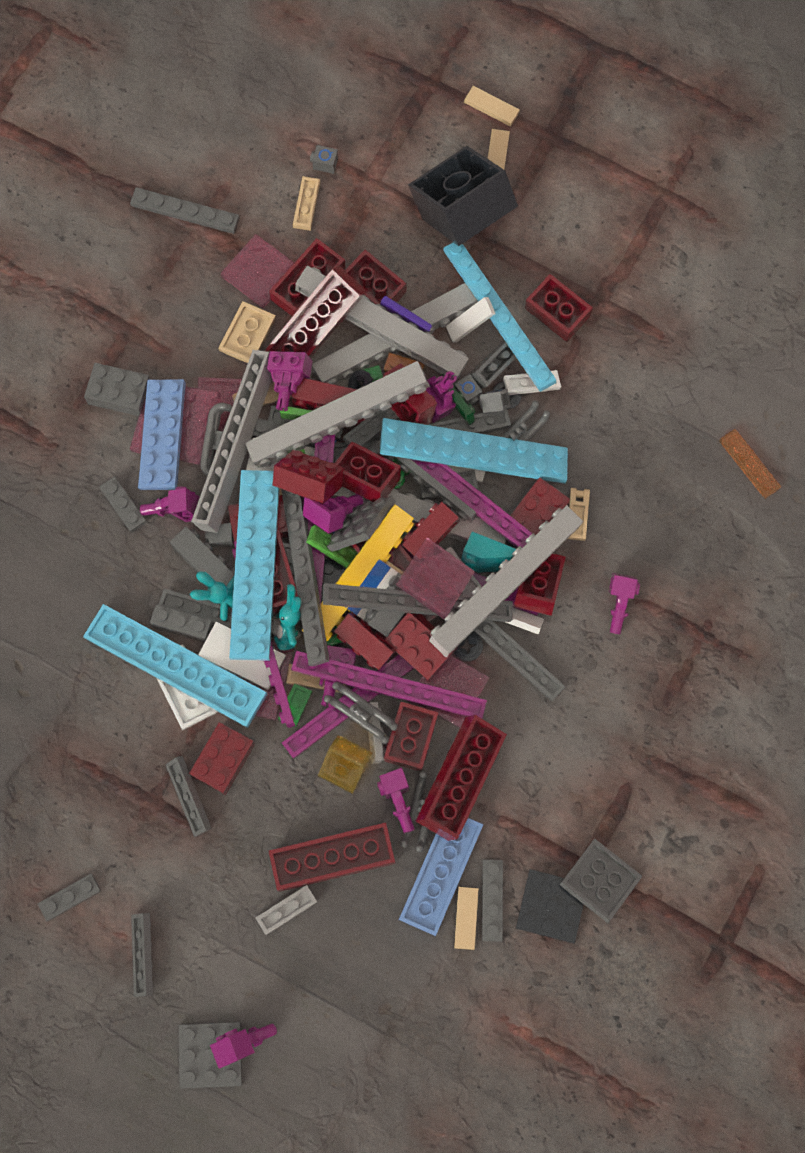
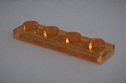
(750, 463)

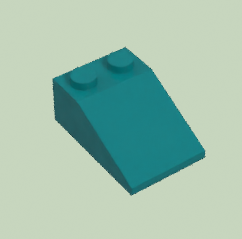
(485, 554)

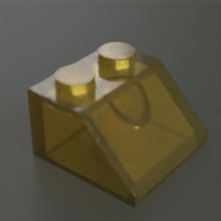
(345, 764)

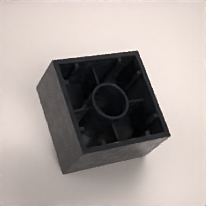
(463, 195)

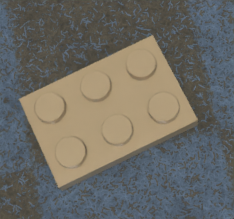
(247, 332)

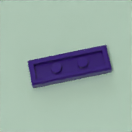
(406, 315)

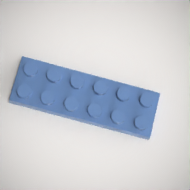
(162, 434)
(439, 879)

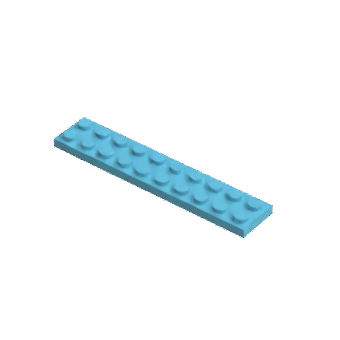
(473, 450)
(254, 567)
(175, 665)

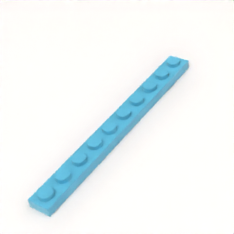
(502, 319)

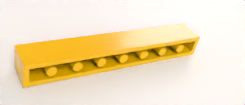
(375, 548)

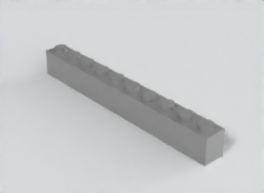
(394, 330)
(371, 348)
(337, 414)
(232, 445)
(419, 509)
(506, 581)

